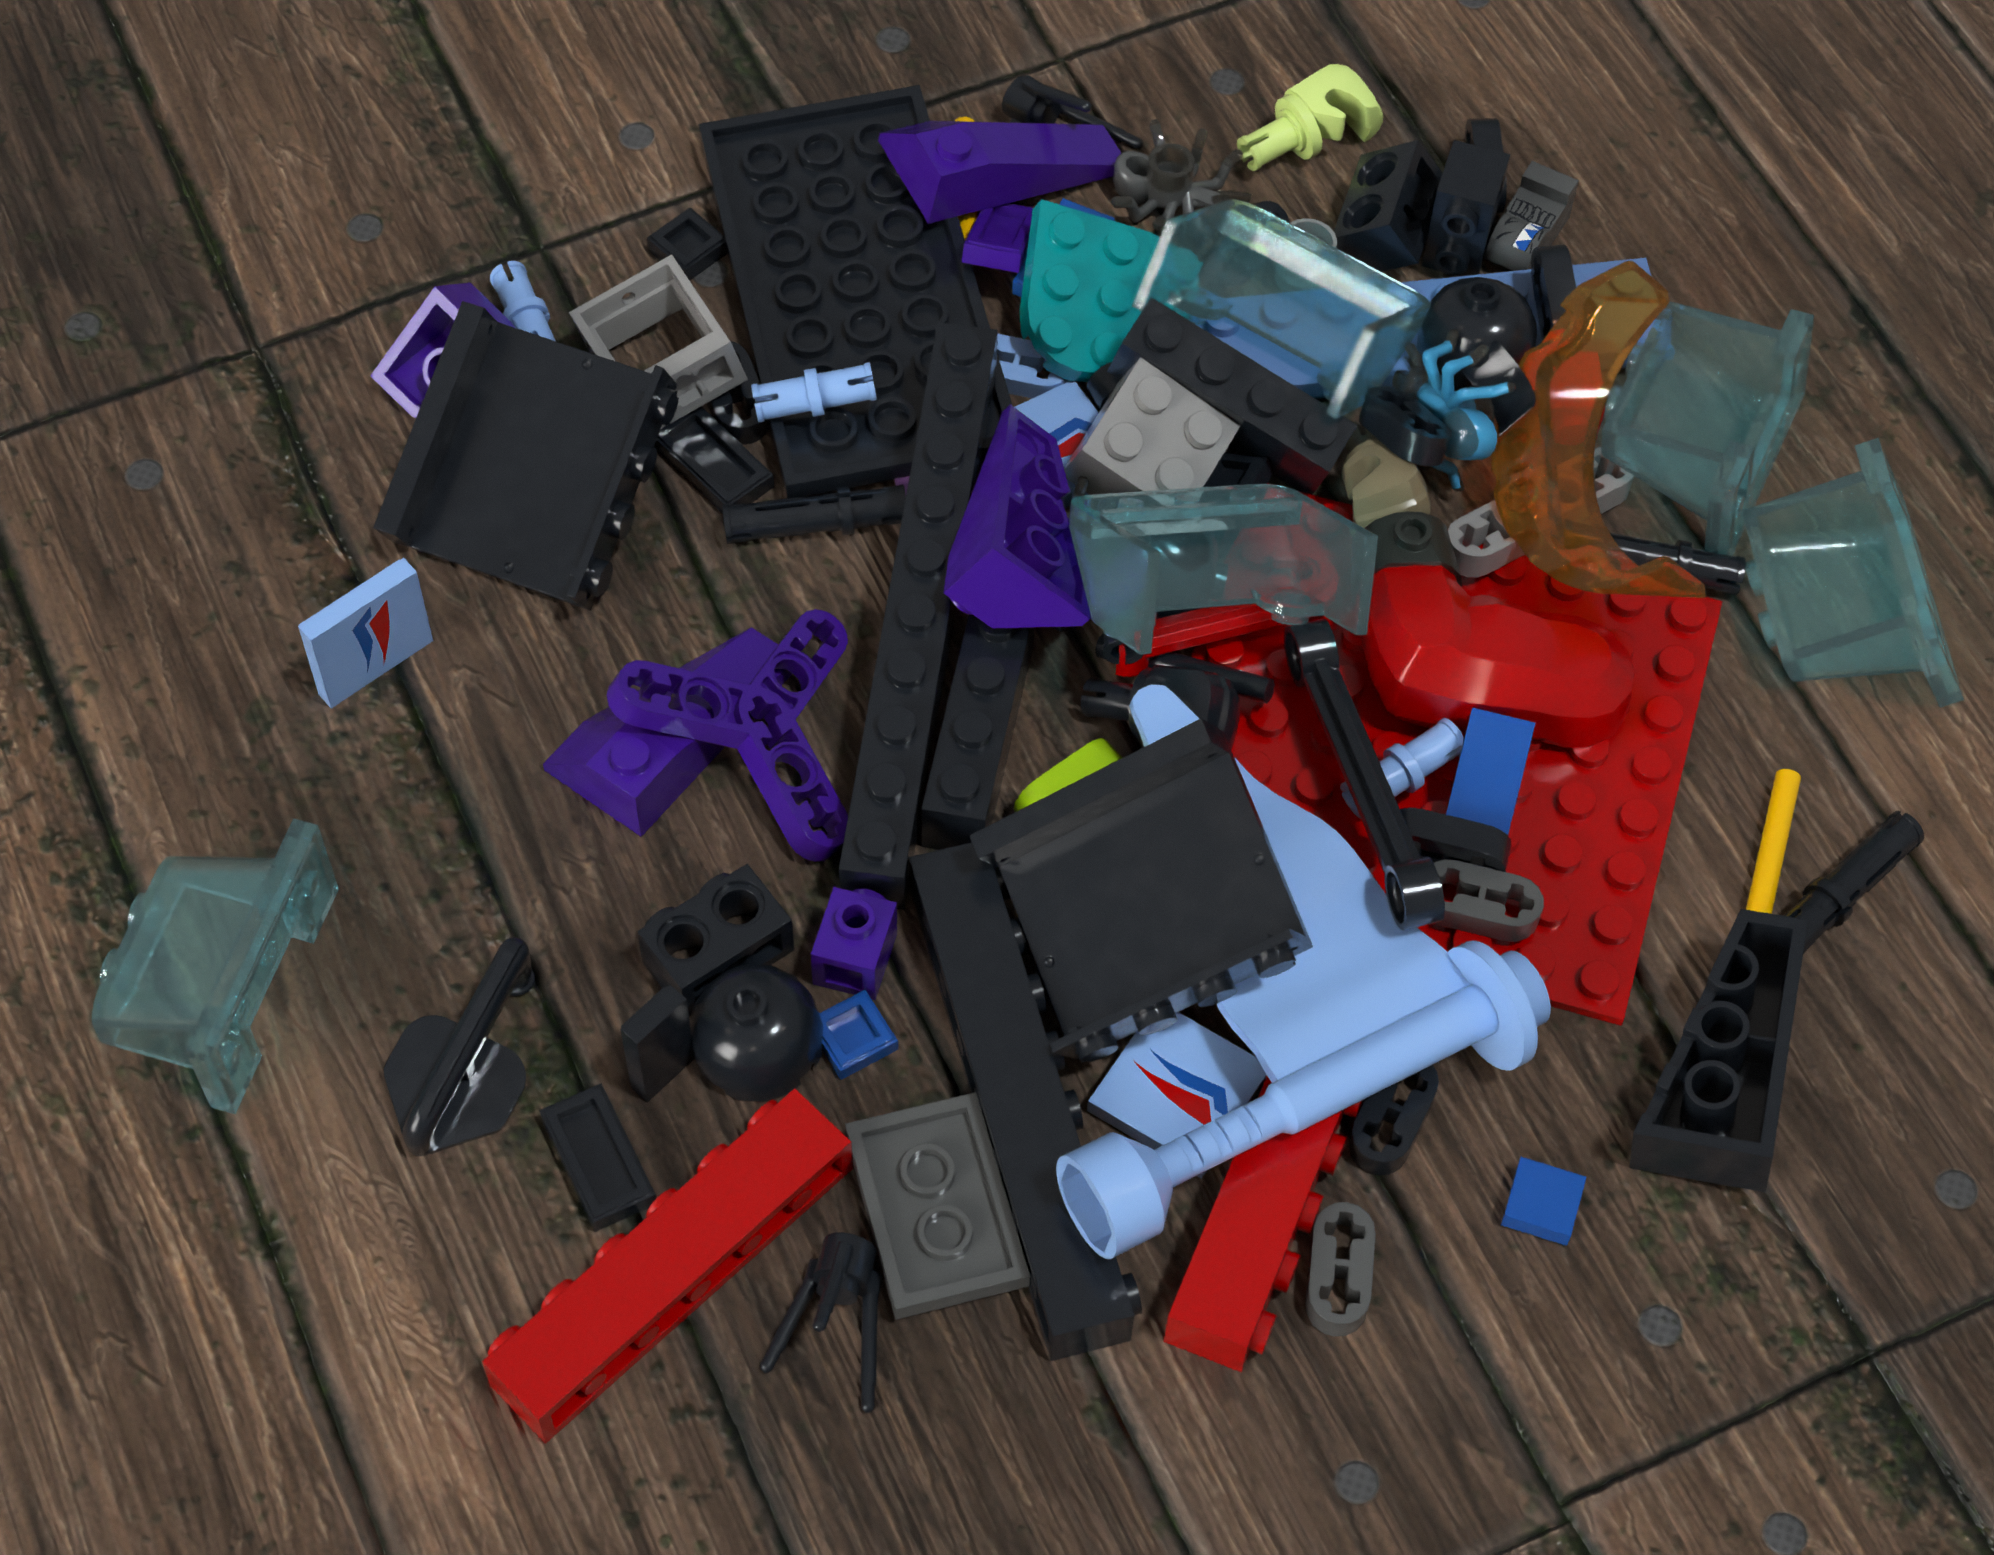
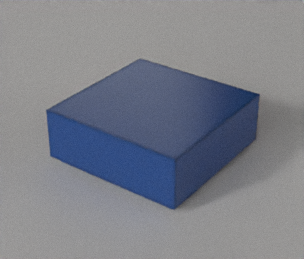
(855, 1035)
(1543, 1201)

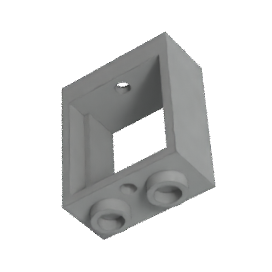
(699, 369)

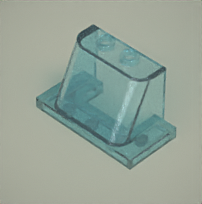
(1708, 411)
(1848, 581)
(205, 956)

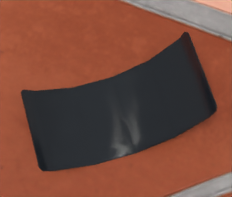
(1502, 369)

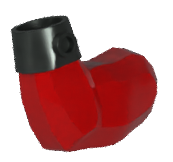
(1445, 652)

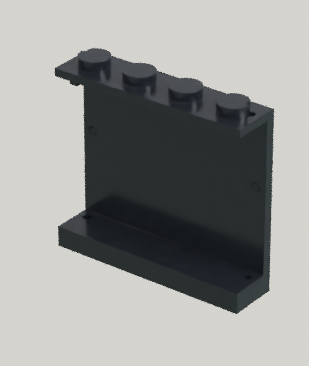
(527, 458)
(1146, 890)

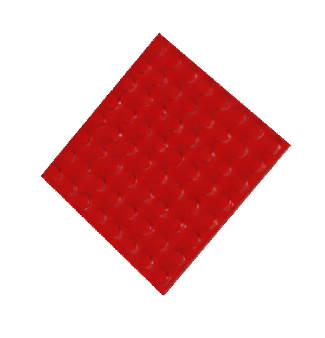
(1584, 817)

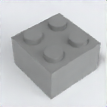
(1151, 437)

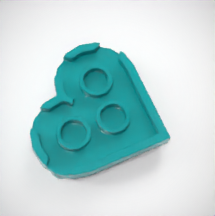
(1081, 287)

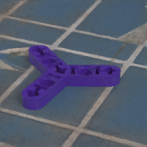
(734, 728)

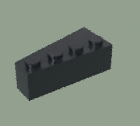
(1726, 1079)

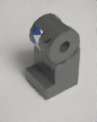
(1532, 217)

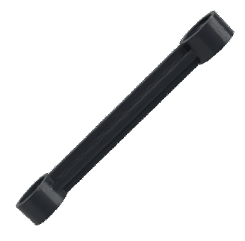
(1410, 881)

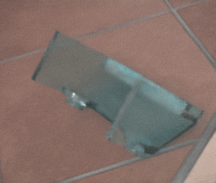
(1288, 290)
(1219, 550)

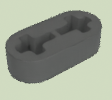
(1482, 901)
(1355, 1270)

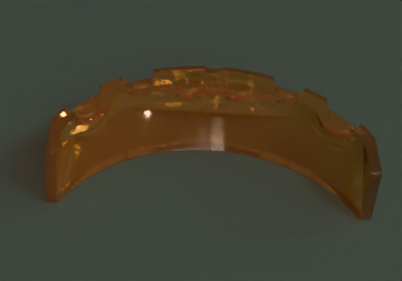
(1548, 455)

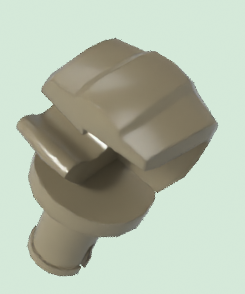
(1381, 481)

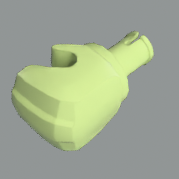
(1313, 112)

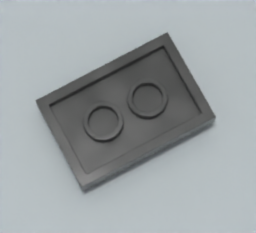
(936, 1206)

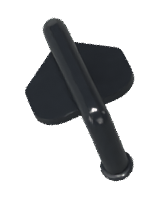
(450, 1077)

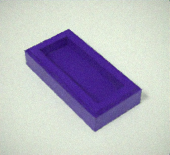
(999, 238)

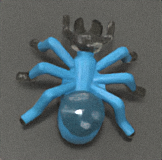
(1466, 411)

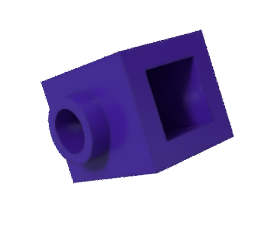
(854, 941)

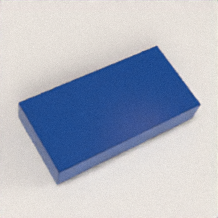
(1490, 769)

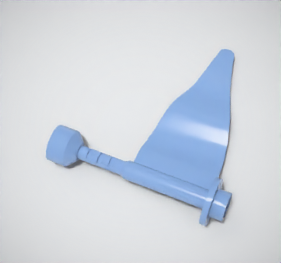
(1327, 1032)

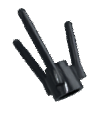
(1035, 102)
(838, 1277)

